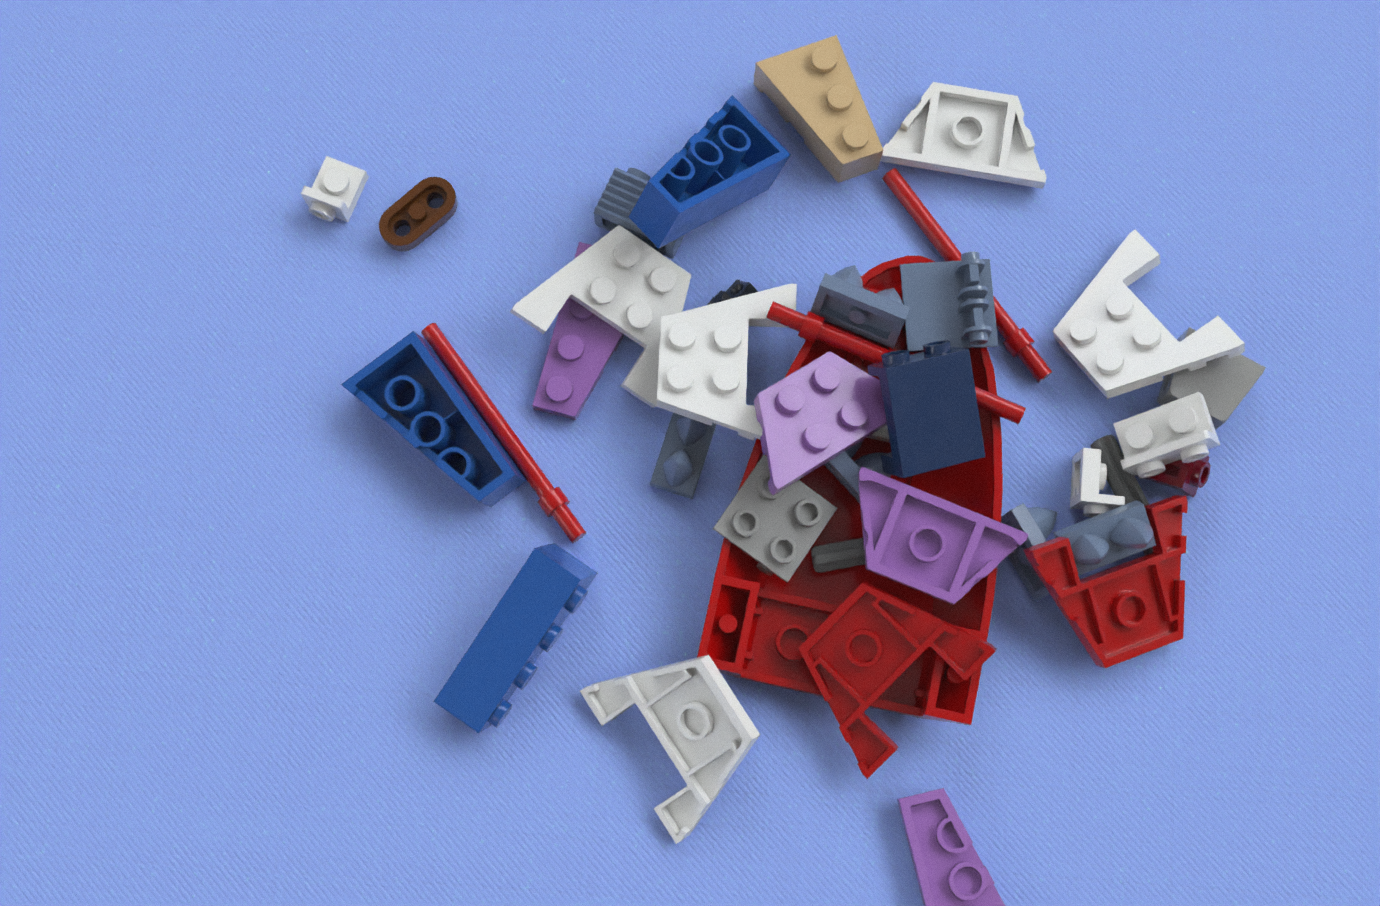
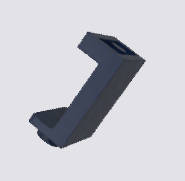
(929, 409)

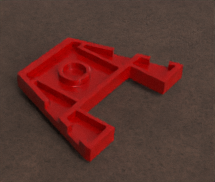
(1128, 605)
(867, 649)

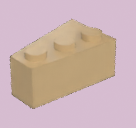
(824, 105)

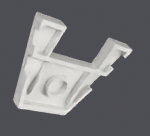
(625, 287)
(1121, 340)
(707, 355)
(695, 723)

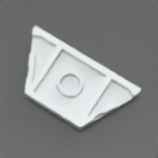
(968, 136)

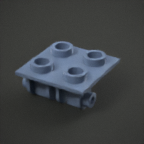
(949, 303)

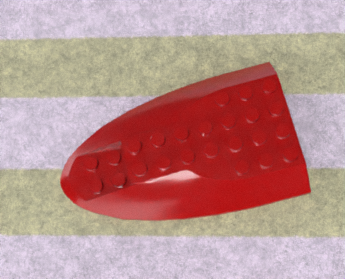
(762, 621)

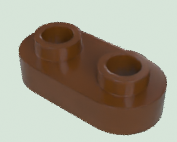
(415, 212)

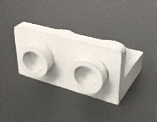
(1166, 435)

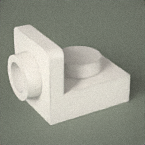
(335, 190)
(1087, 479)

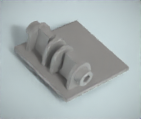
(774, 527)

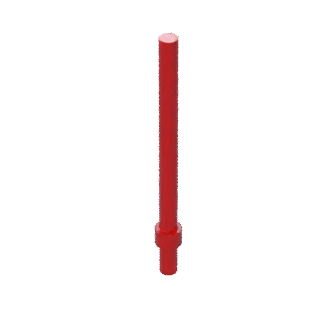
(813, 327)
(1017, 340)
(551, 499)

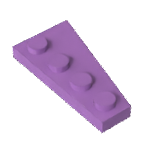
(574, 358)
(944, 853)

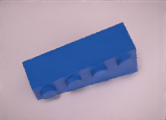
(711, 175)
(430, 411)
(515, 636)

